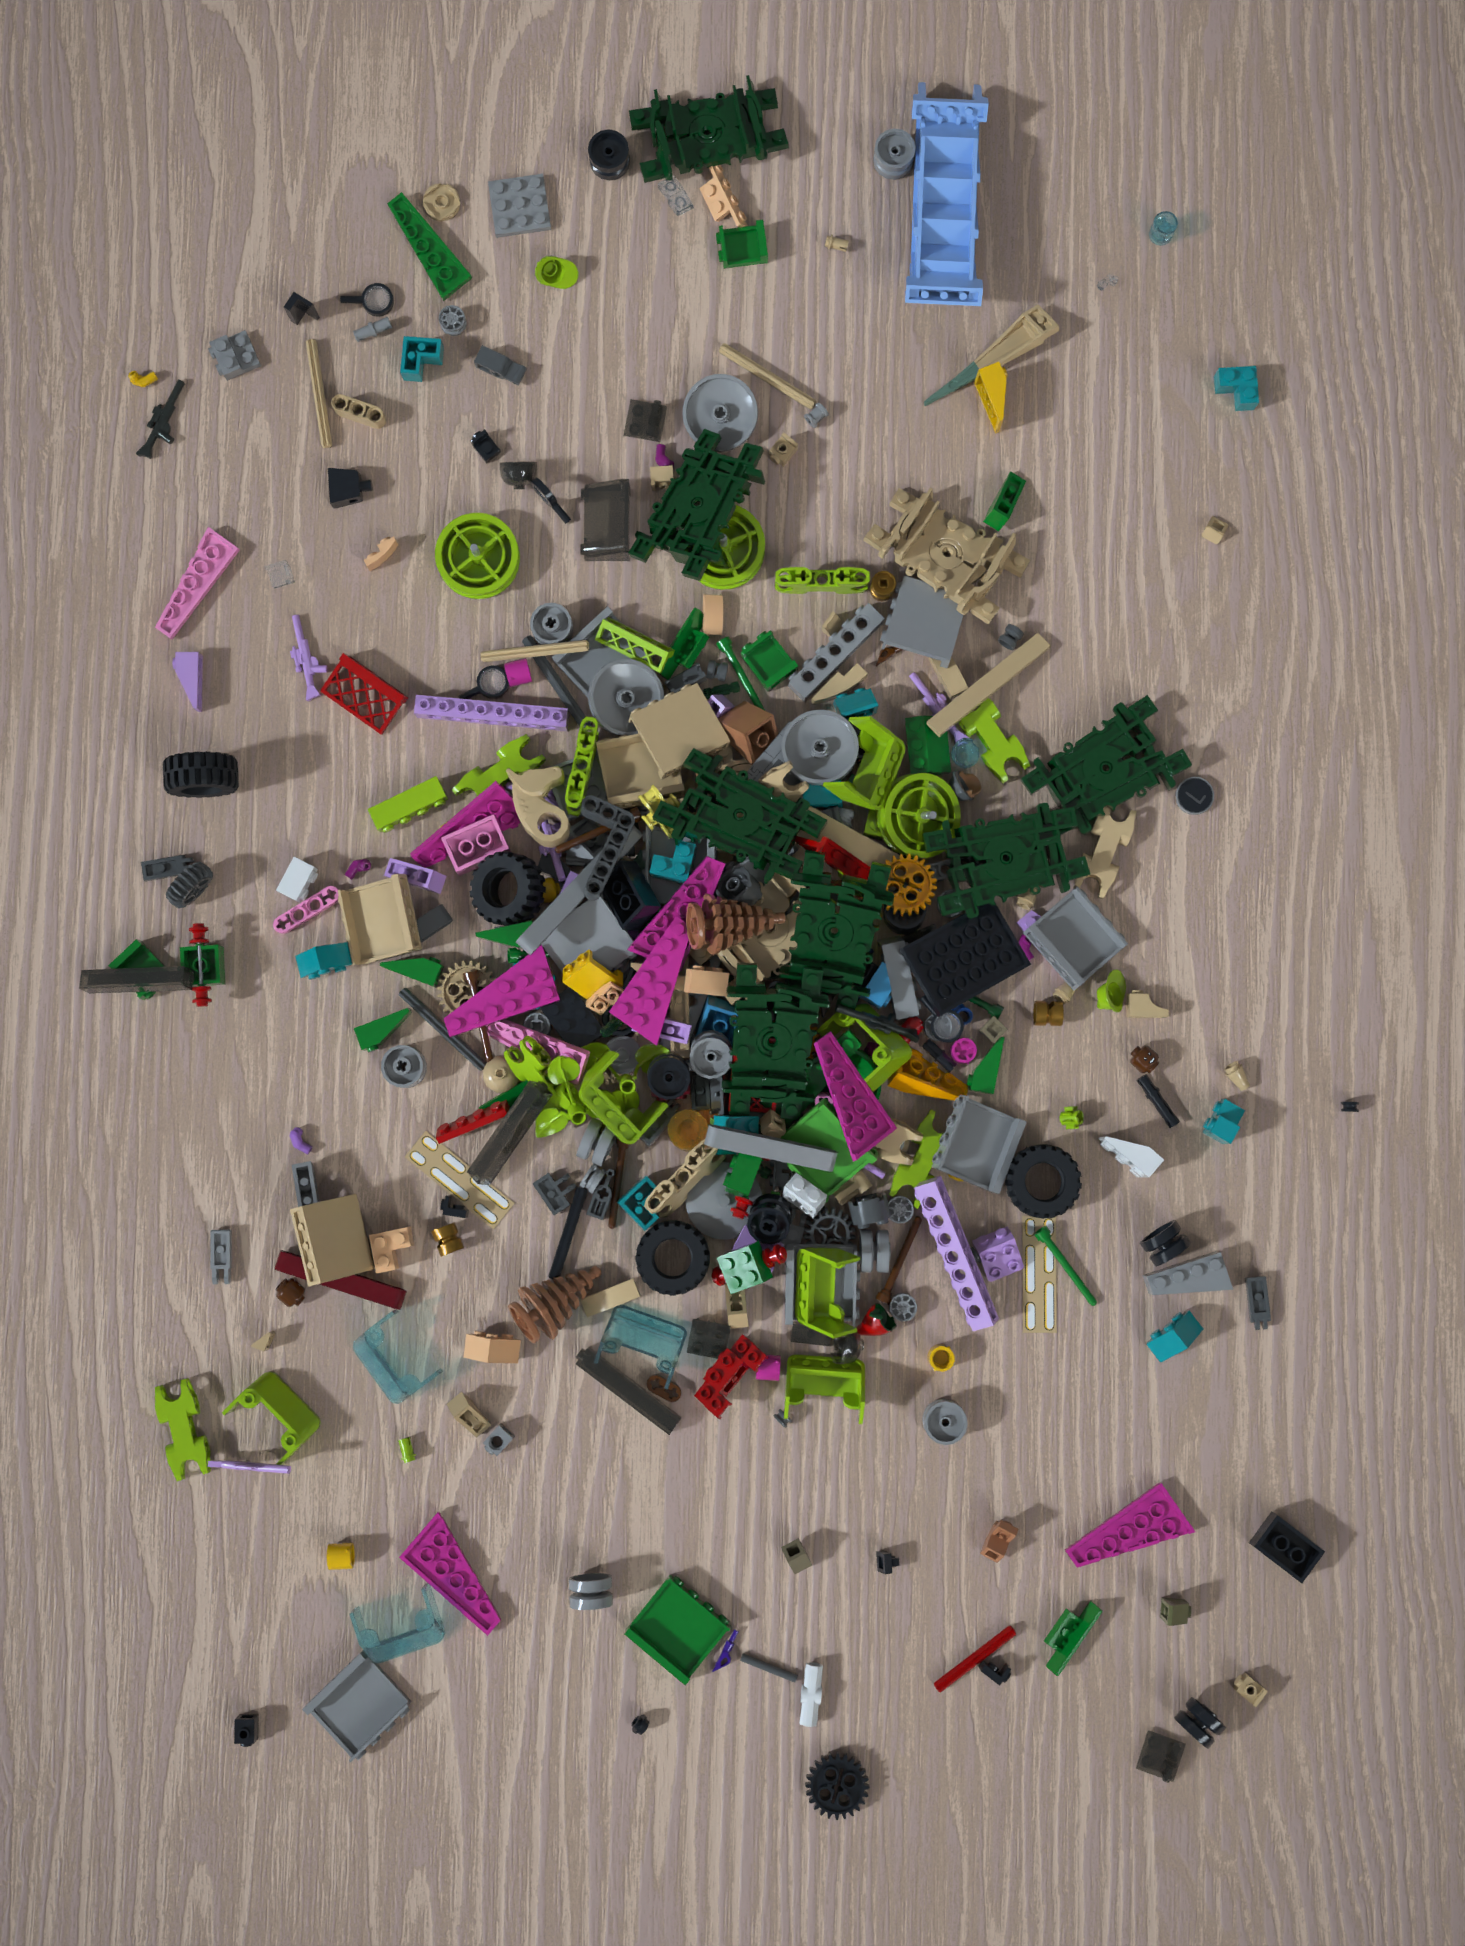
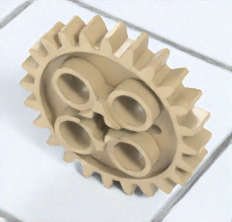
(456, 977)

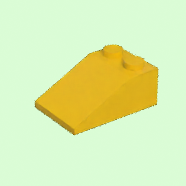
(991, 388)

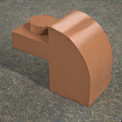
(998, 1540)

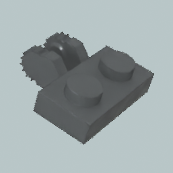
(551, 1192)

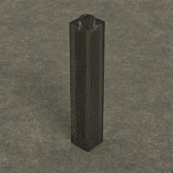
(136, 979)
(509, 1132)
(628, 1390)

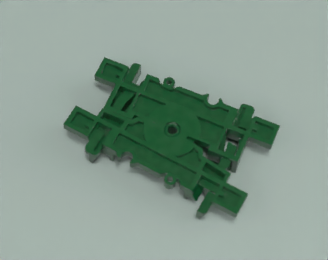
(733, 125)
(707, 479)
(1108, 788)
(764, 831)
(1028, 847)
(843, 953)
(774, 1068)

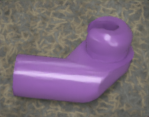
(297, 1142)

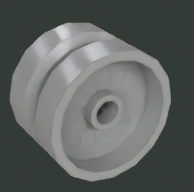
(894, 154)
(548, 615)
(710, 1043)
(392, 1066)
(596, 1141)
(877, 1251)
(945, 1433)
(590, 1591)

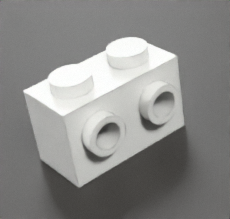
(297, 880)
(804, 1195)

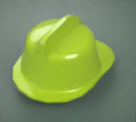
(556, 272)
(1112, 992)

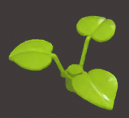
(644, 1055)
(550, 1119)

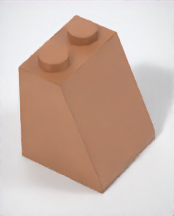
(749, 730)

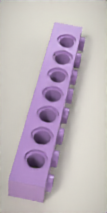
(491, 713)
(958, 1243)

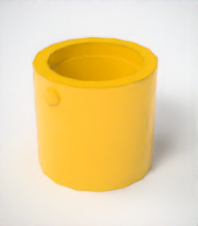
(941, 1358)
(340, 1556)

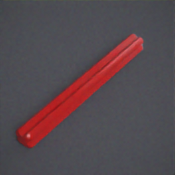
(975, 1658)

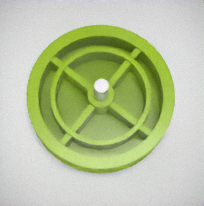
(742, 553)
(477, 555)
(914, 807)

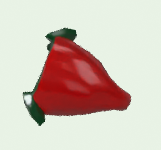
(876, 1322)

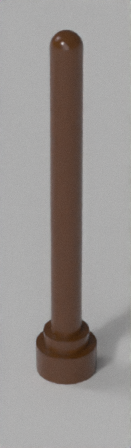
(594, 833)
(472, 979)
(617, 1182)
(885, 1294)

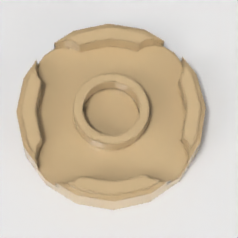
(441, 202)

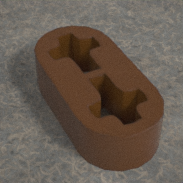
(661, 1392)

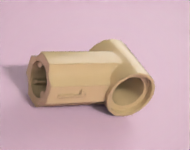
(856, 1185)

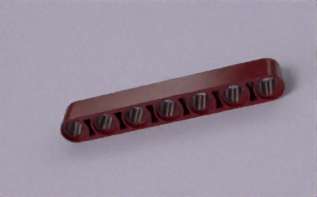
(354, 1285)

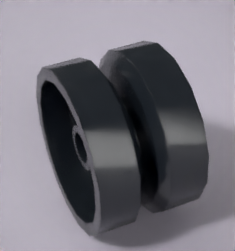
(609, 154)
(904, 924)
(668, 1087)
(769, 1219)
(1164, 1243)
(1201, 1720)

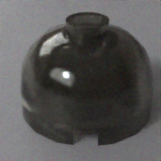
(518, 473)
(846, 1348)

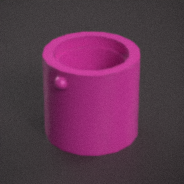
(518, 672)
(963, 1050)
(769, 1368)

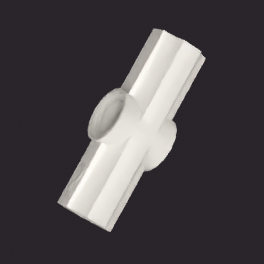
(811, 1694)

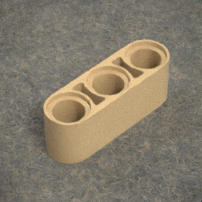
(352, 405)

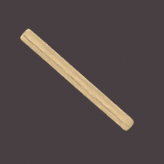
(767, 376)
(319, 395)
(534, 651)

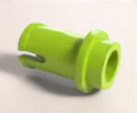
(406, 1450)

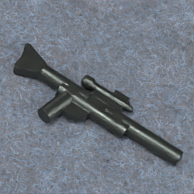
(161, 418)
(881, 1023)

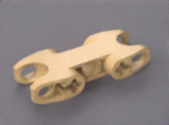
(774, 778)
(1110, 835)
(889, 1147)
(674, 1190)

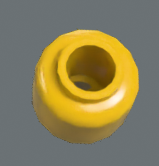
(552, 890)

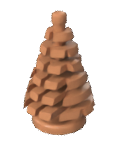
(726, 923)
(549, 1303)

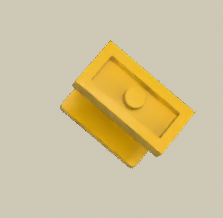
(587, 975)

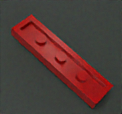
(468, 1123)

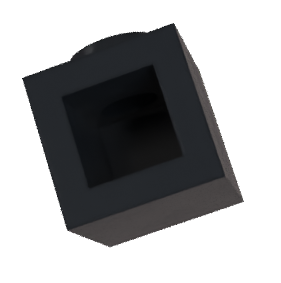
(246, 1729)

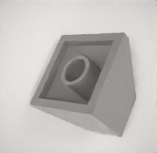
(589, 848)

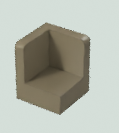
(993, 1029)

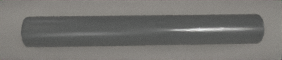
(768, 1667)

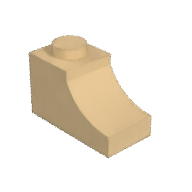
(1140, 1006)
(736, 1308)
(468, 1414)

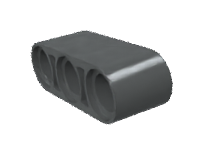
(433, 922)

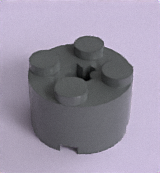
(739, 886)
(869, 1210)

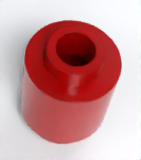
(912, 1023)

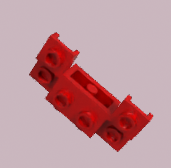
(726, 1374)

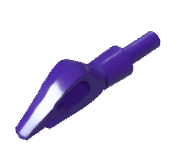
(725, 1653)

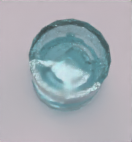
(1163, 228)

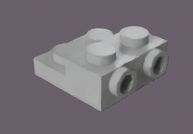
(234, 355)

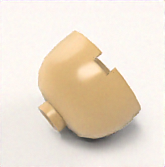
(498, 1075)

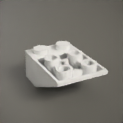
(1138, 1157)

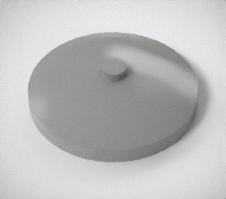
(721, 406)
(619, 690)
(820, 747)
(710, 1205)

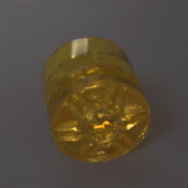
(684, 1120)

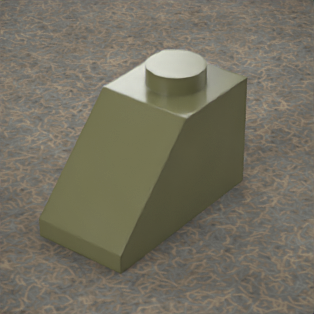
(1175, 1611)

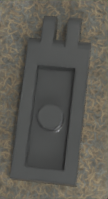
(164, 867)
(660, 1124)
(1258, 1301)

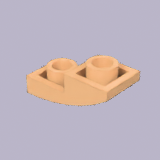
(386, 547)
(713, 614)
(604, 997)

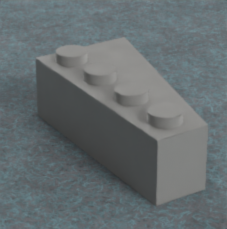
(902, 986)
(1194, 1275)

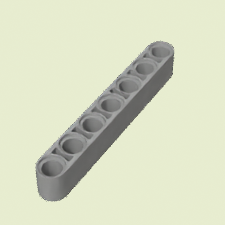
(770, 1147)

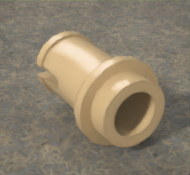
(836, 243)

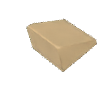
(1215, 530)
(832, 624)
(264, 1342)

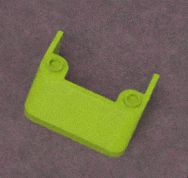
(877, 769)
(888, 1056)
(625, 1126)
(817, 1289)
(823, 1377)
(285, 1406)

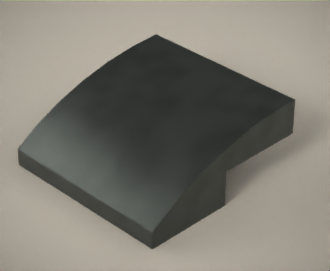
(701, 1091)

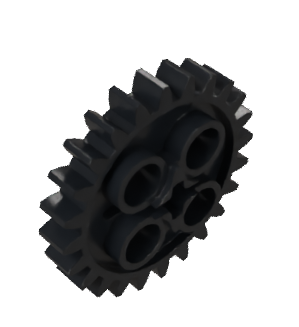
(819, 1780)

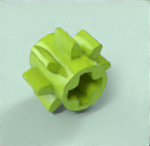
(1071, 1117)

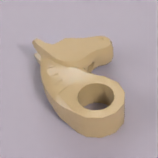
(532, 808)

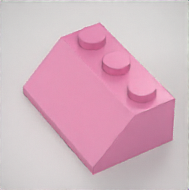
(474, 843)

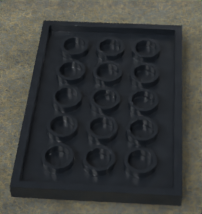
(964, 958)

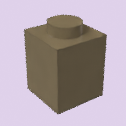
(796, 1556)

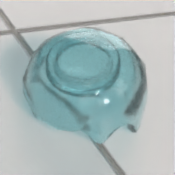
(965, 753)

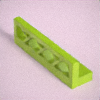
(636, 637)

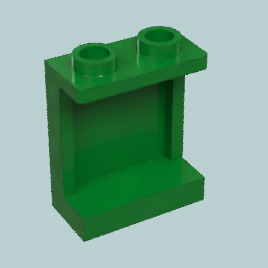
(742, 245)
(768, 660)
(137, 956)

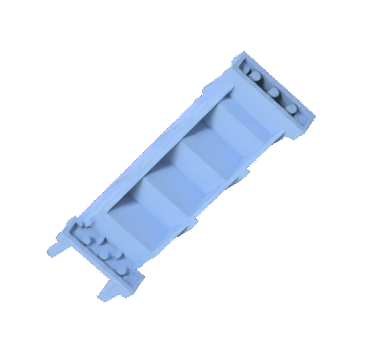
(945, 200)

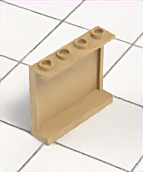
(677, 726)
(631, 771)
(379, 920)
(332, 1239)

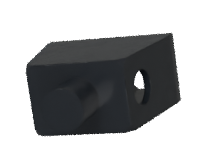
(346, 487)

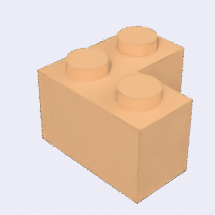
(709, 981)
(385, 1246)
(491, 1348)

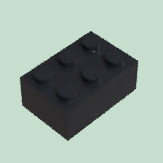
(630, 896)
(573, 1019)
(1286, 1547)

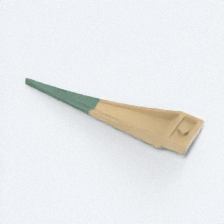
(1022, 336)

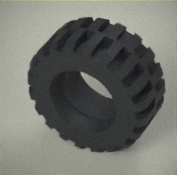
(200, 774)
(486, 885)
(1069, 1181)
(646, 1257)

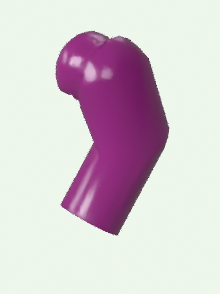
(661, 459)
(357, 866)
(1025, 945)

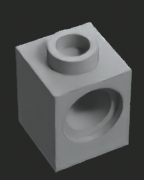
(502, 1432)

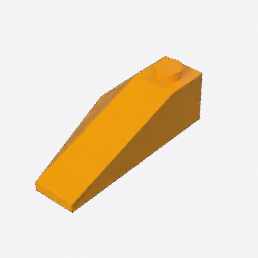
(925, 1079)

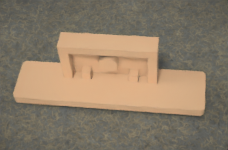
(720, 198)

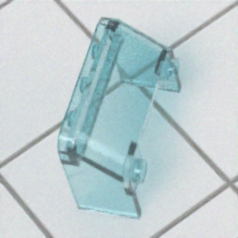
(646, 1335)
(394, 1388)
(427, 1633)

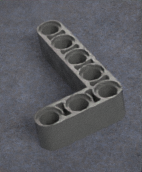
(610, 846)

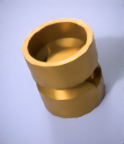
(882, 586)
(1048, 1013)
(447, 1239)

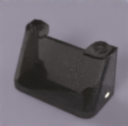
(606, 520)

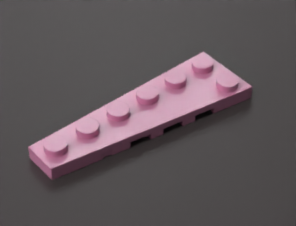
(204, 570)
(512, 1033)

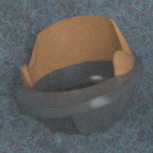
(965, 785)

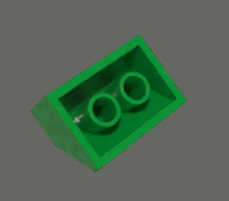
(925, 749)

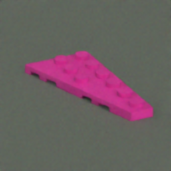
(491, 801)
(700, 882)
(516, 991)
(649, 993)
(857, 1108)
(1138, 1525)
(444, 1566)

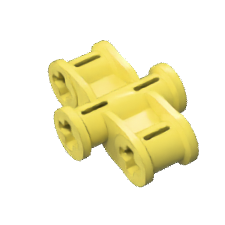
(651, 801)

